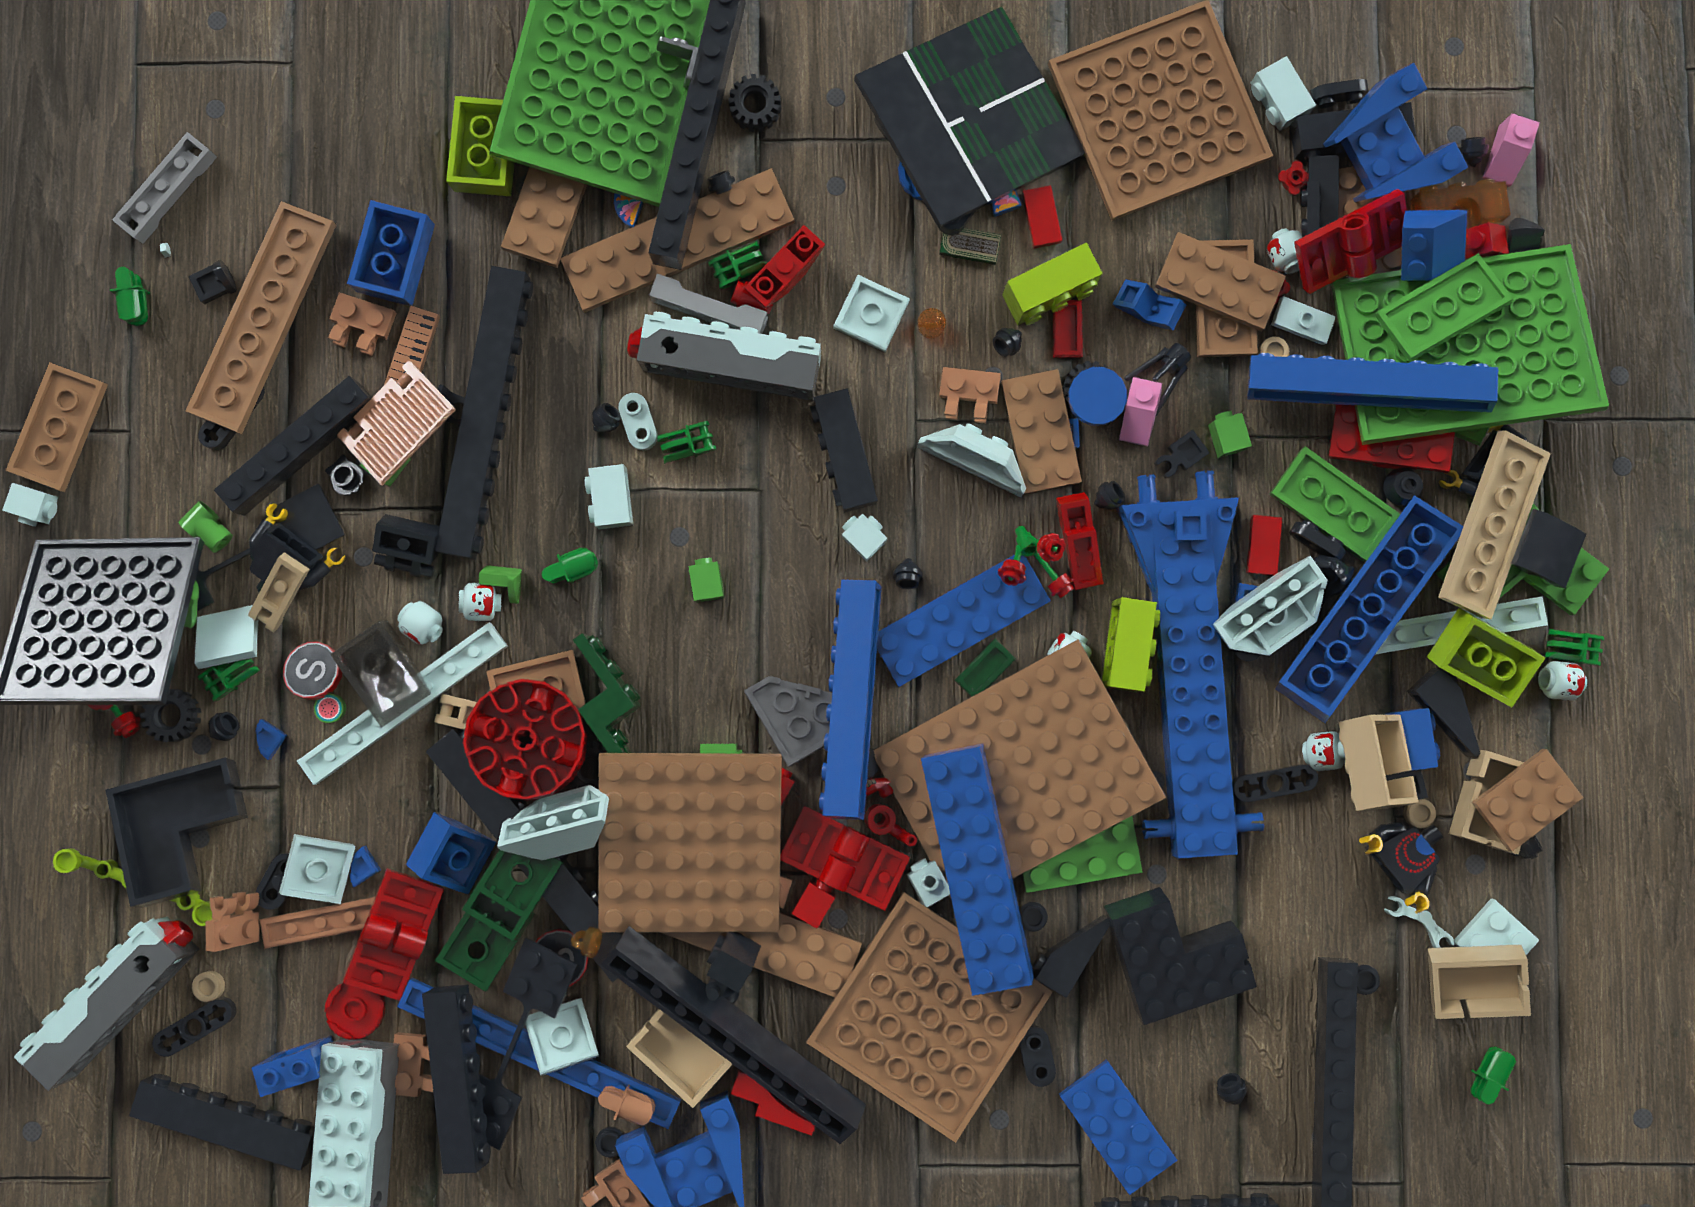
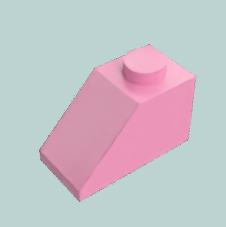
(1510, 148)
(1140, 411)

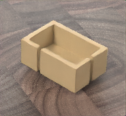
(1372, 750)
(1485, 772)
(1487, 977)
(678, 1057)

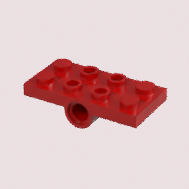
(1352, 242)
(1421, 453)
(844, 858)
(393, 934)

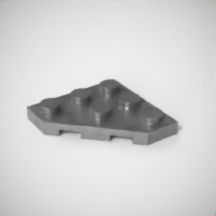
(791, 716)

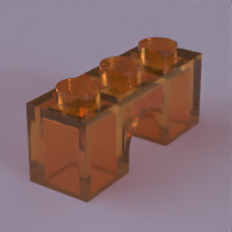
(1484, 201)

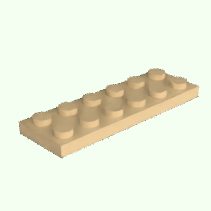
(1494, 525)

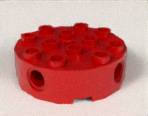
(513, 712)

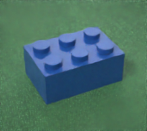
(391, 253)

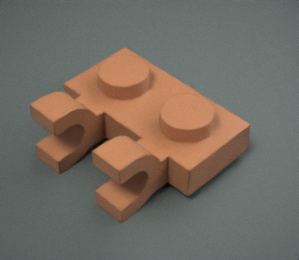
(361, 316)
(969, 386)
(234, 930)
(411, 1056)
(616, 1187)

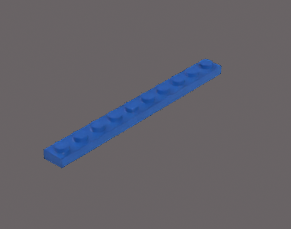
(587, 1076)

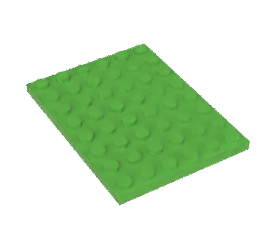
(596, 94)
(1536, 342)

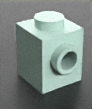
(30, 505)
(864, 535)
(928, 882)

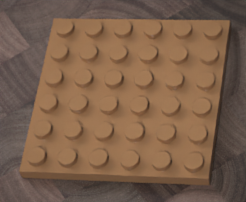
(1160, 109)
(690, 842)
(915, 1027)

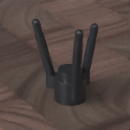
(1173, 360)

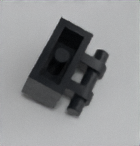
(405, 540)
(730, 963)

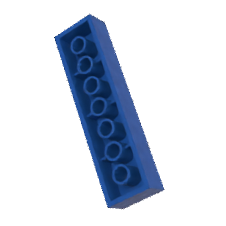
(1369, 609)
(977, 869)

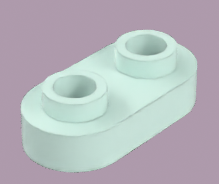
(638, 420)

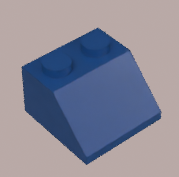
(1432, 242)
(450, 853)

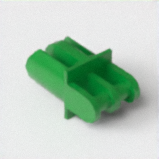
(743, 263)
(130, 297)
(687, 442)
(571, 566)
(1577, 647)
(227, 676)
(1492, 1074)

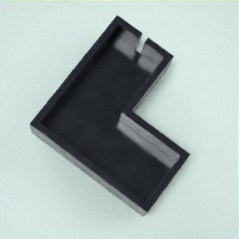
(155, 823)
(1172, 971)

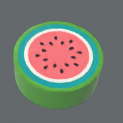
(330, 708)

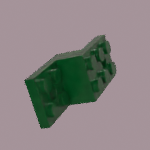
(612, 704)
(496, 917)

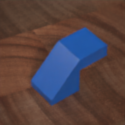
(1146, 305)

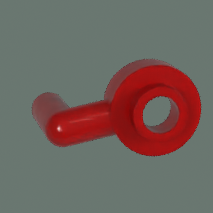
(887, 824)

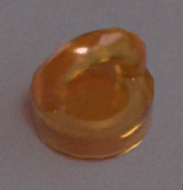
(931, 323)
(591, 941)

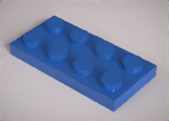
(1118, 1127)

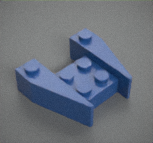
(1384, 146)
(693, 1169)

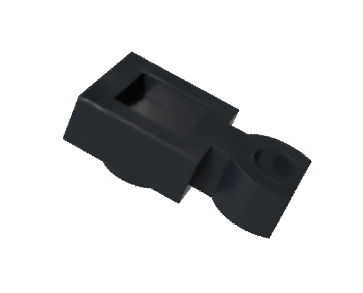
(1184, 452)

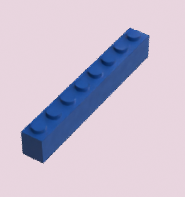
(1373, 382)
(852, 700)

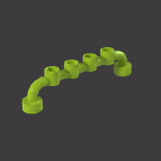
(70, 860)

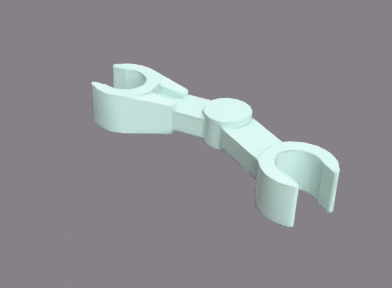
(1434, 931)

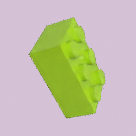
(469, 161)
(1052, 285)
(1130, 644)
(1485, 657)

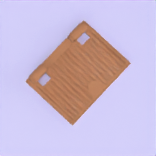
(396, 423)

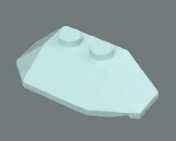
(977, 455)
(1274, 610)
(556, 824)

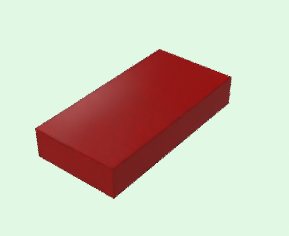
(1042, 216)
(1068, 331)
(1264, 545)

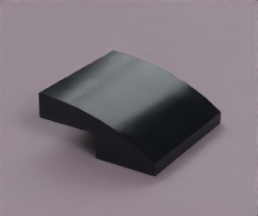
(1548, 548)

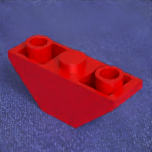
(786, 267)

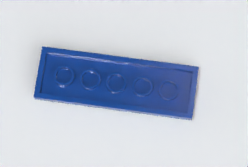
(957, 621)

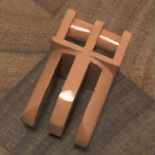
(628, 1104)

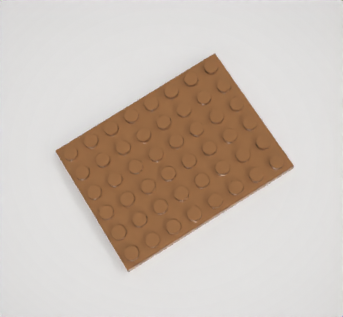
(1053, 757)

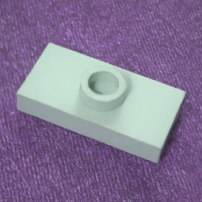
(1303, 320)

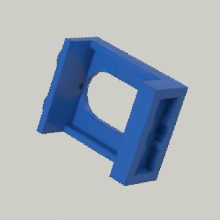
(289, 1067)

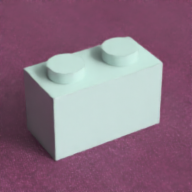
(1282, 93)
(609, 496)

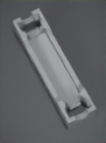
(164, 187)
(672, 295)

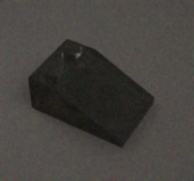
(382, 672)

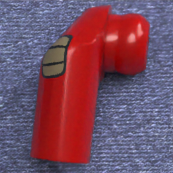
(880, 785)

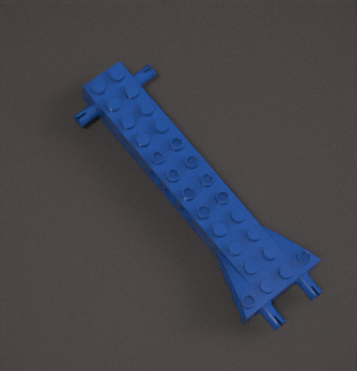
(1189, 669)

